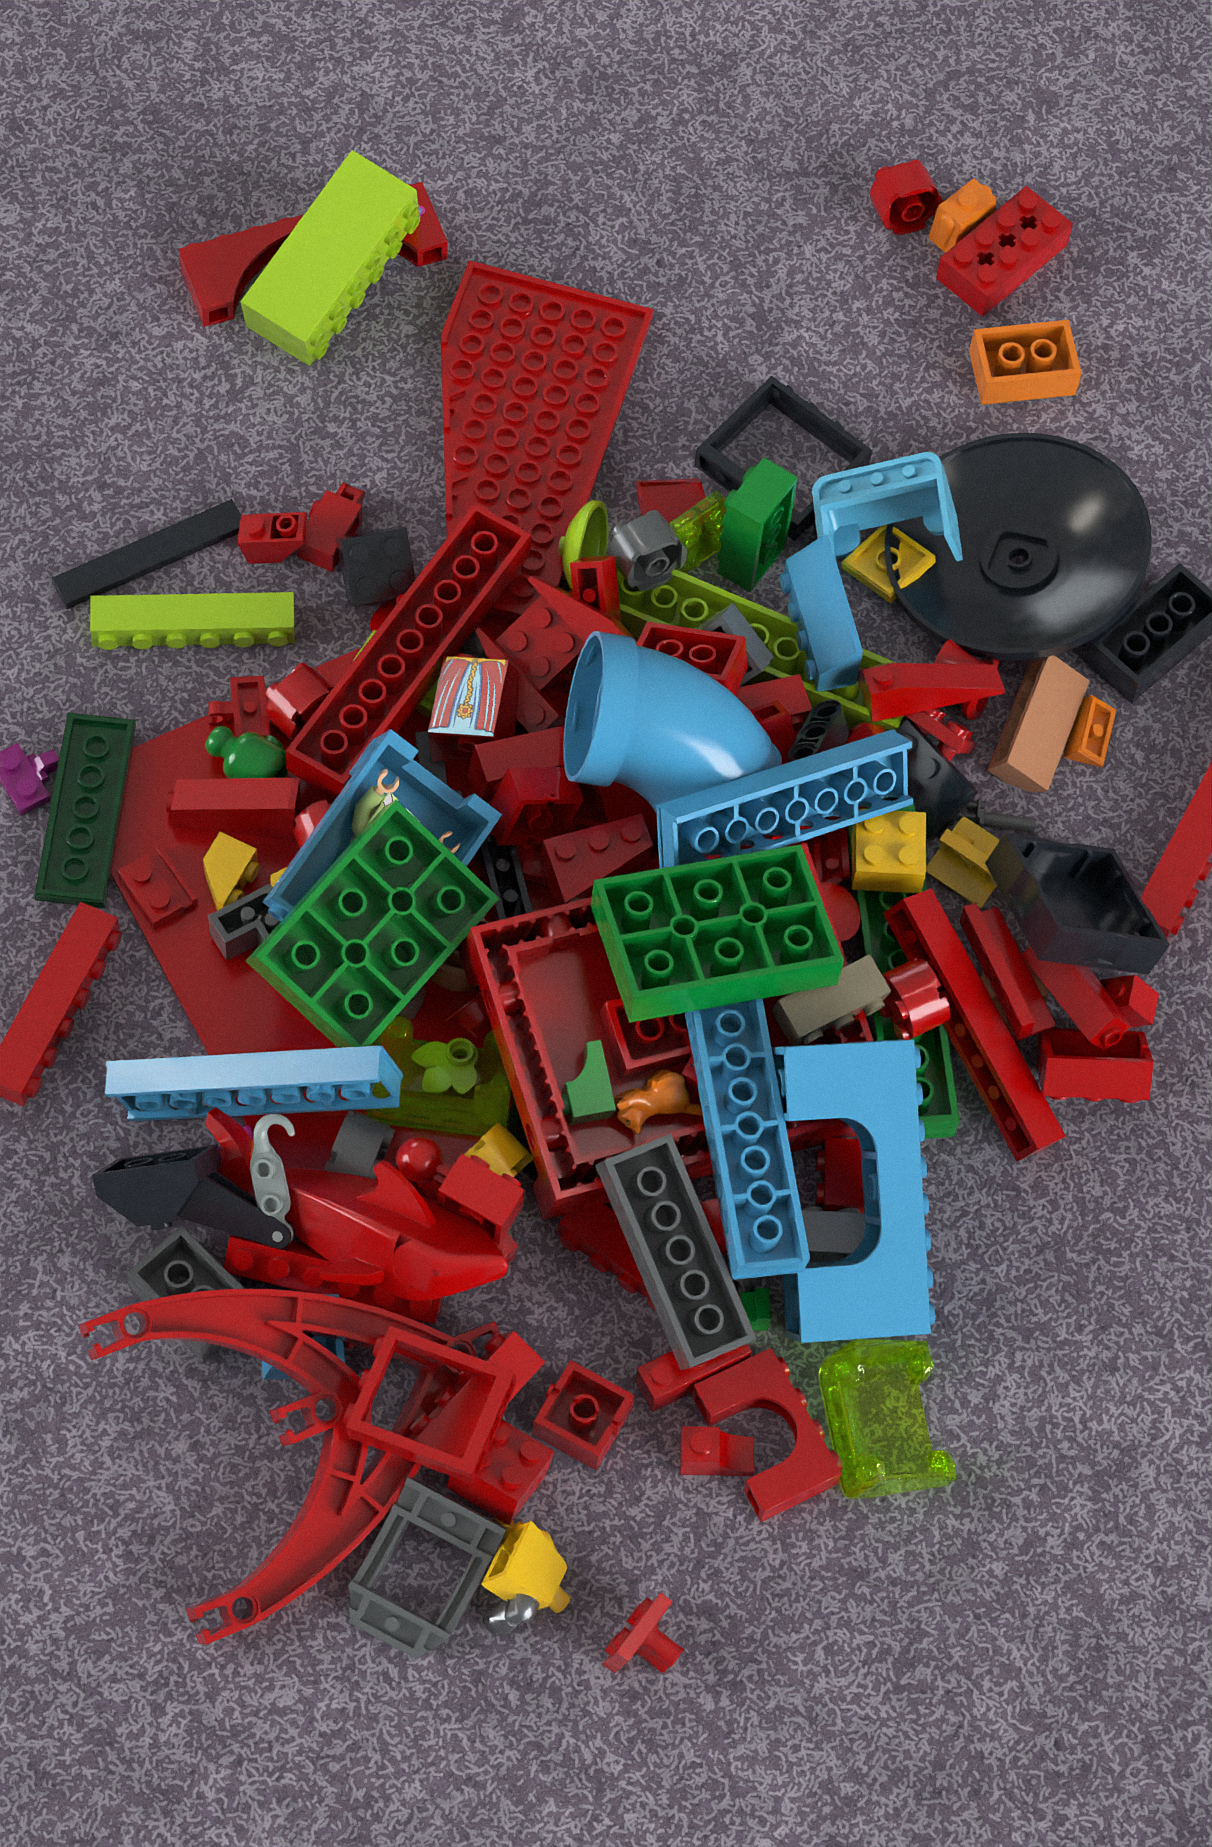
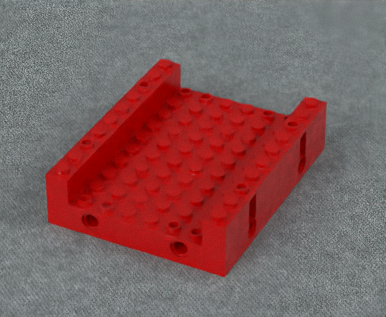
(550, 996)

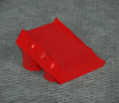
(669, 496)

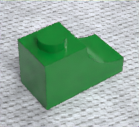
(590, 1094)

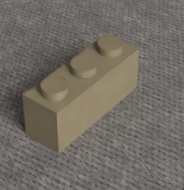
(813, 1011)

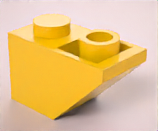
(229, 868)

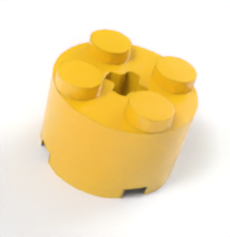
(501, 1151)

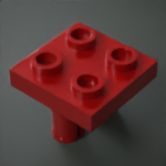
(952, 736)
(644, 1638)

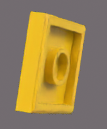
(869, 564)

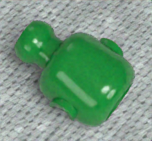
(247, 755)

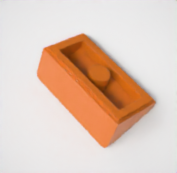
(1090, 732)

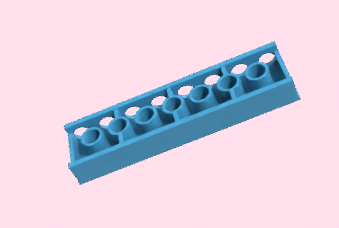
(785, 799)
(253, 1076)
(748, 1140)

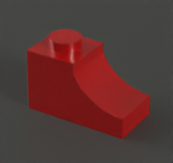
(715, 1452)

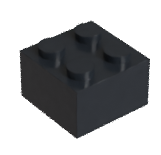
(376, 565)

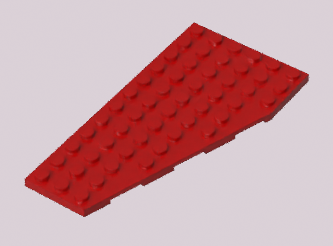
(531, 406)

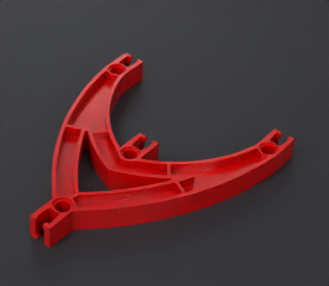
(343, 1499)

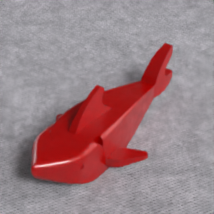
(373, 1227)

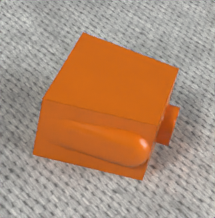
(961, 214)

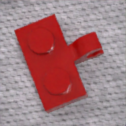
(245, 708)

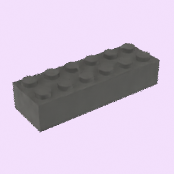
(675, 1252)

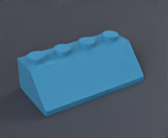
(822, 616)

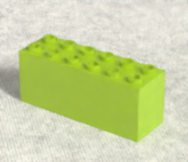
(331, 258)

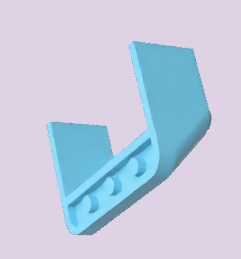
(882, 496)

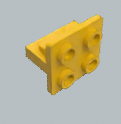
(962, 860)

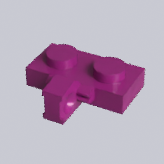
(25, 777)

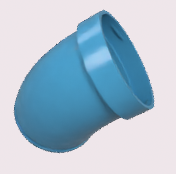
(656, 724)

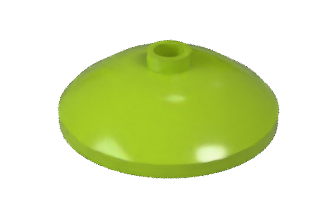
(585, 536)

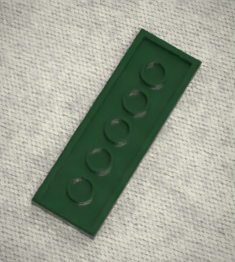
(85, 810)

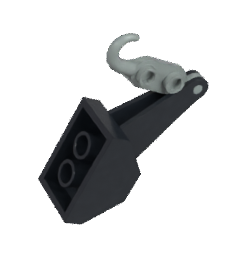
(189, 1187)

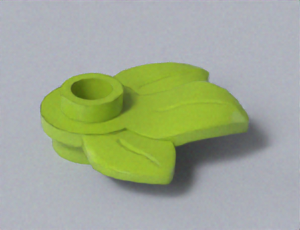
(444, 1069)

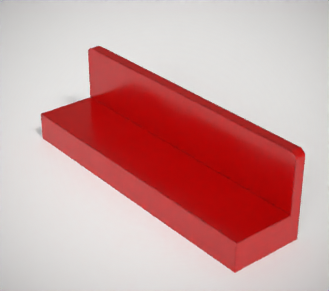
(1006, 971)

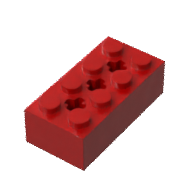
(1004, 251)

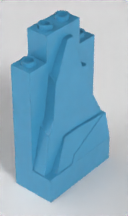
(418, 790)

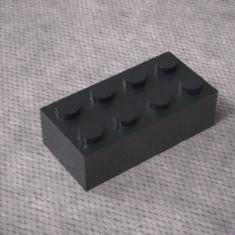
(1153, 634)

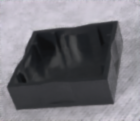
(1076, 904)

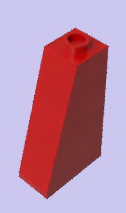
(237, 805)
(1082, 999)

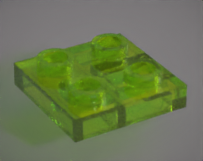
(700, 530)

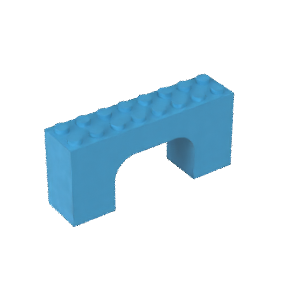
(887, 1277)

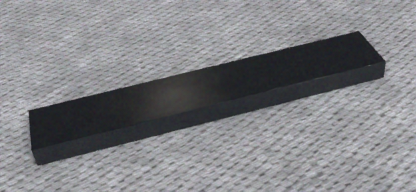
(148, 554)

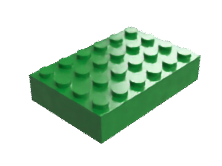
(373, 929)
(715, 933)

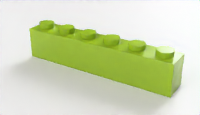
(192, 620)

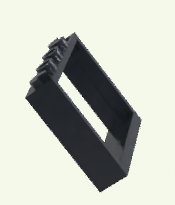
(805, 414)

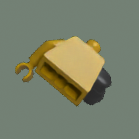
(525, 1576)

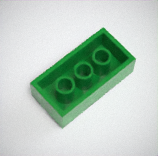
(756, 523)

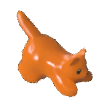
(662, 1095)

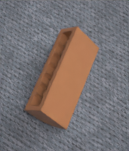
(1038, 724)

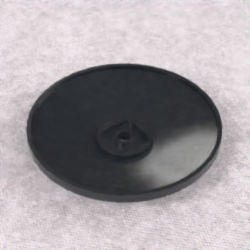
(1037, 500)

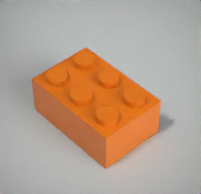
(1025, 362)

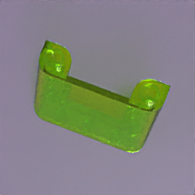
(449, 1111)
(880, 1418)

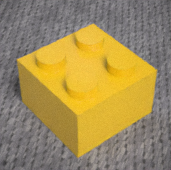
(890, 852)

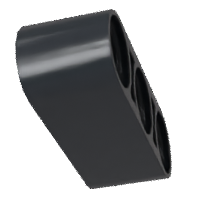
(821, 731)

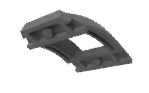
(451, 1522)

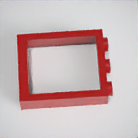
(462, 1468)

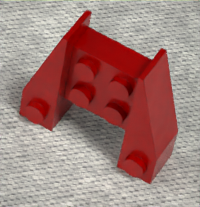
(544, 647)

